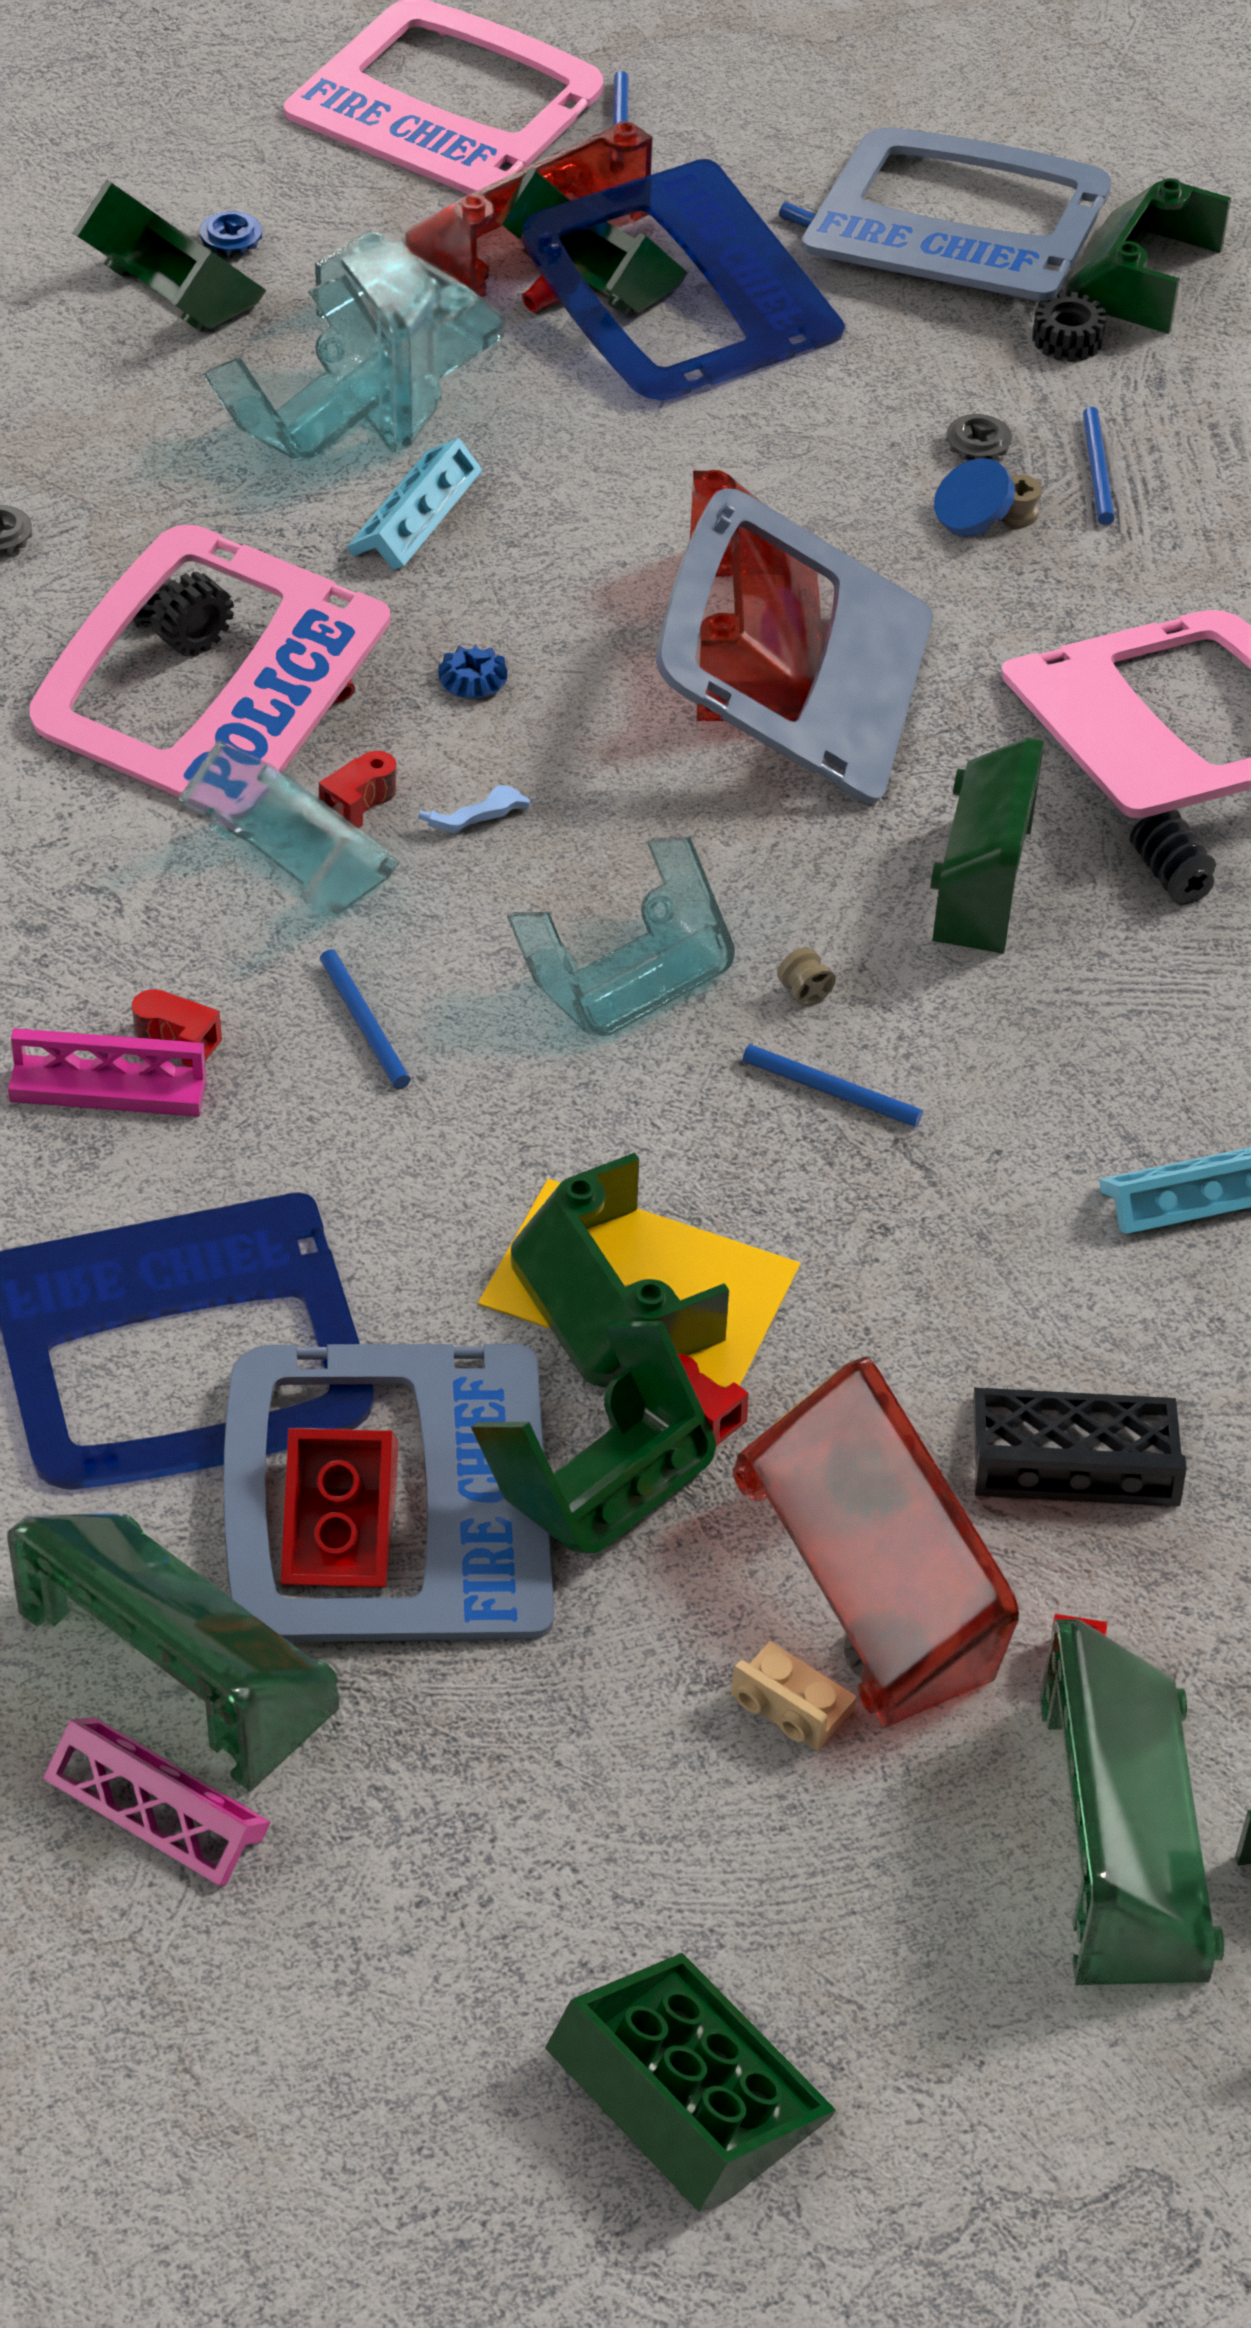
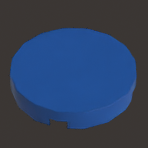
(974, 497)

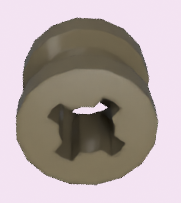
(1025, 506)
(806, 976)

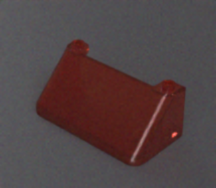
(587, 167)
(776, 630)
(884, 1543)

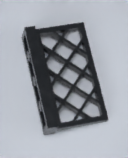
(1075, 1469)

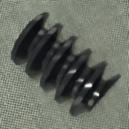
(1174, 856)

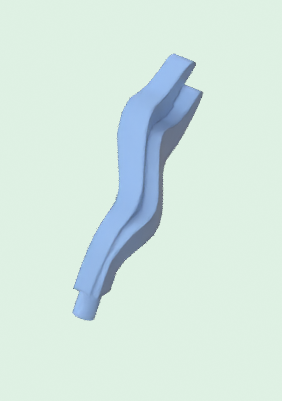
(496, 805)

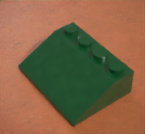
(687, 2078)

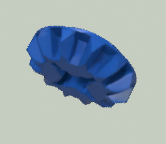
(244, 232)
(466, 682)

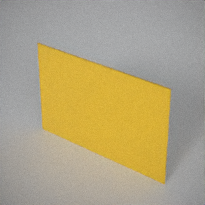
(689, 1262)

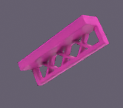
(108, 1079)
(165, 1781)

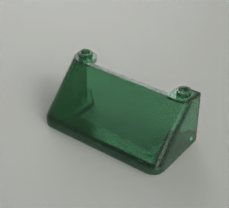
(255, 1684)
(1134, 1812)

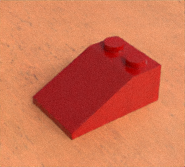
(339, 1507)

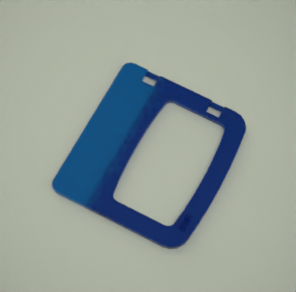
(730, 248)
(156, 1271)

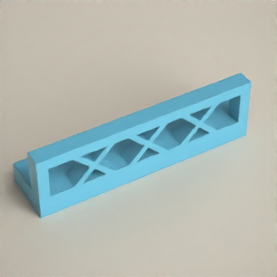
(418, 504)
(1181, 1190)

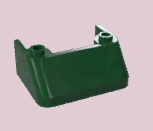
(166, 259)
(615, 263)
(1116, 264)
(986, 846)
(582, 1291)
(626, 1473)

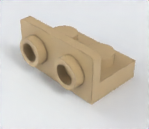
(792, 1695)

